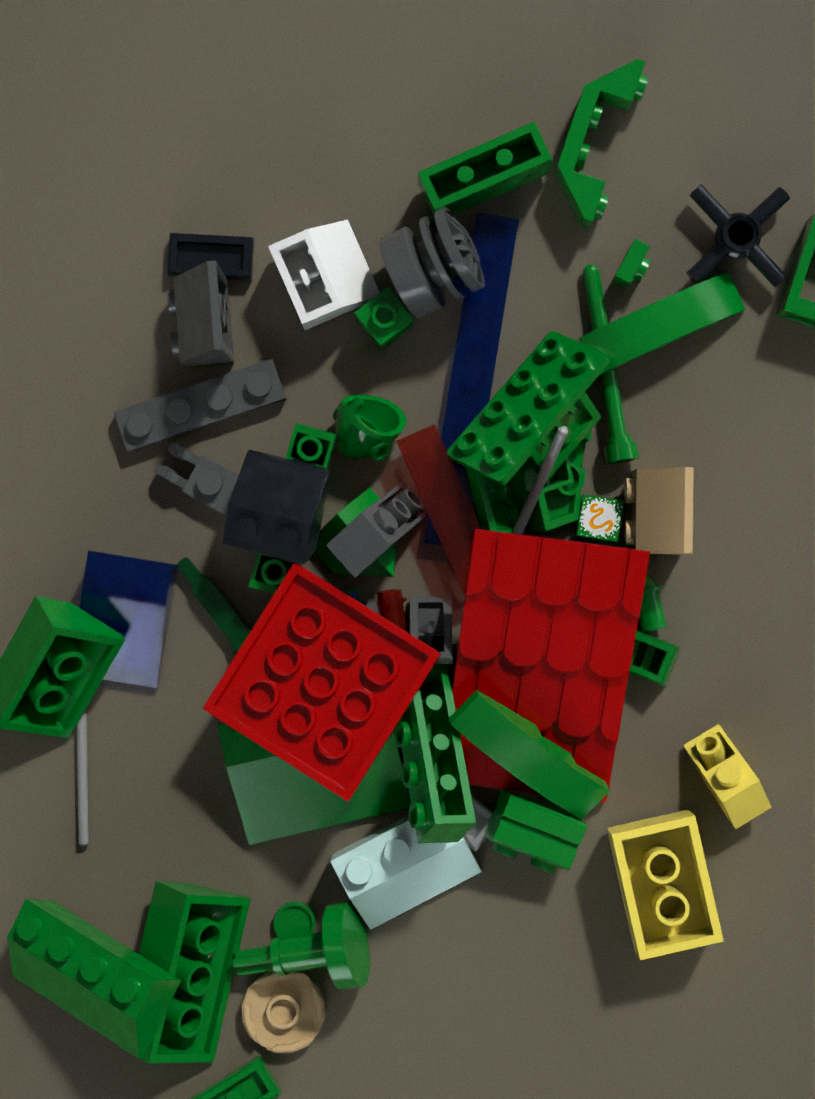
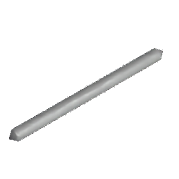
(540, 480)
(82, 782)

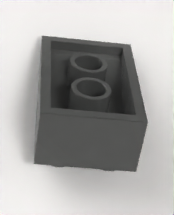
(202, 316)

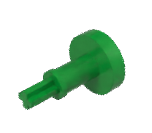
(339, 946)

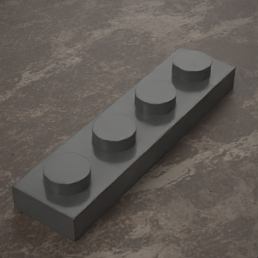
(200, 405)

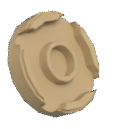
(283, 1011)

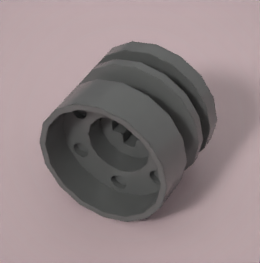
(426, 265)

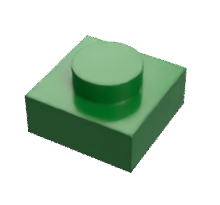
(633, 265)

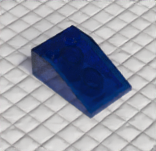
(136, 602)

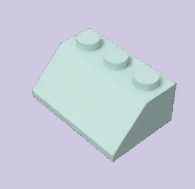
(395, 873)

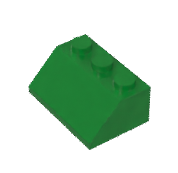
(53, 667)

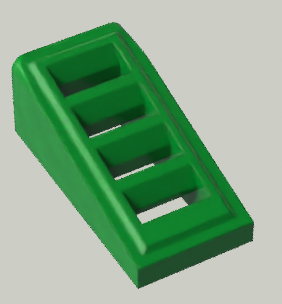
(667, 663)

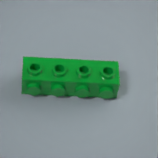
(435, 763)

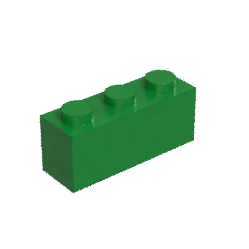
(486, 171)

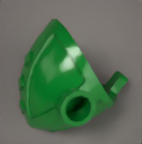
(367, 426)

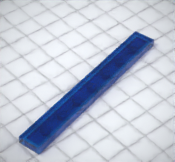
(478, 338)

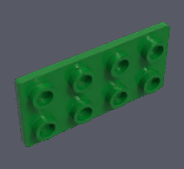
(529, 410)

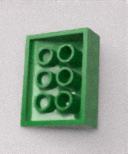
(283, 801)

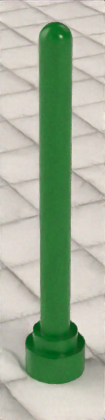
(619, 444)

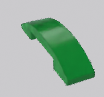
(666, 320)

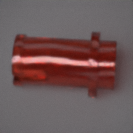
(391, 606)

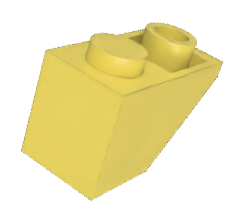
(728, 776)

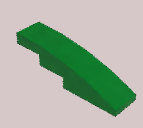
(528, 755)

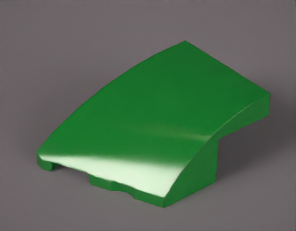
(557, 504)

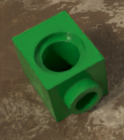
(384, 319)

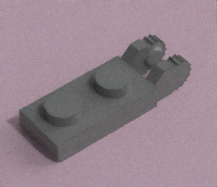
(207, 483)

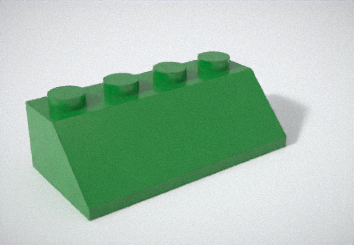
(194, 938)
(90, 974)

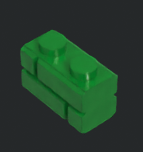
(534, 830)

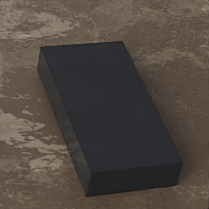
(231, 253)

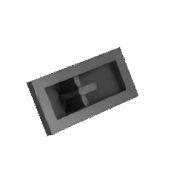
(433, 624)

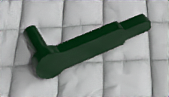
(215, 604)

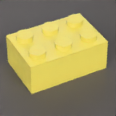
(665, 884)

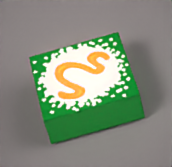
(600, 518)

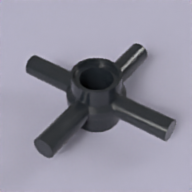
(750, 223)

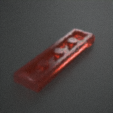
(442, 497)

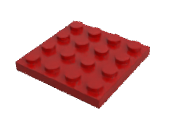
(321, 681)

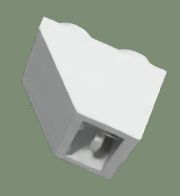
(324, 272)

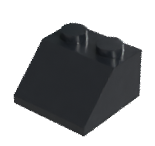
(277, 507)

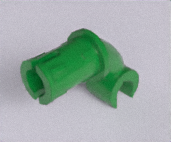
(652, 609)

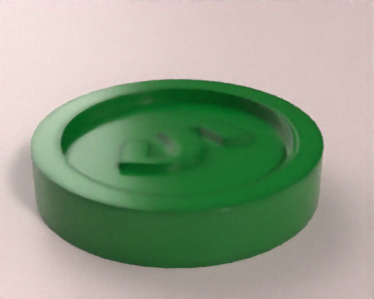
(294, 920)

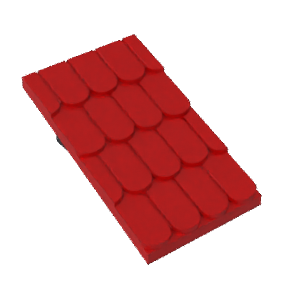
(551, 640)

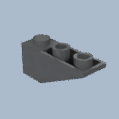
(377, 529)

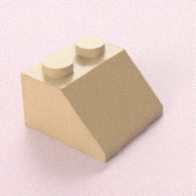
(660, 510)

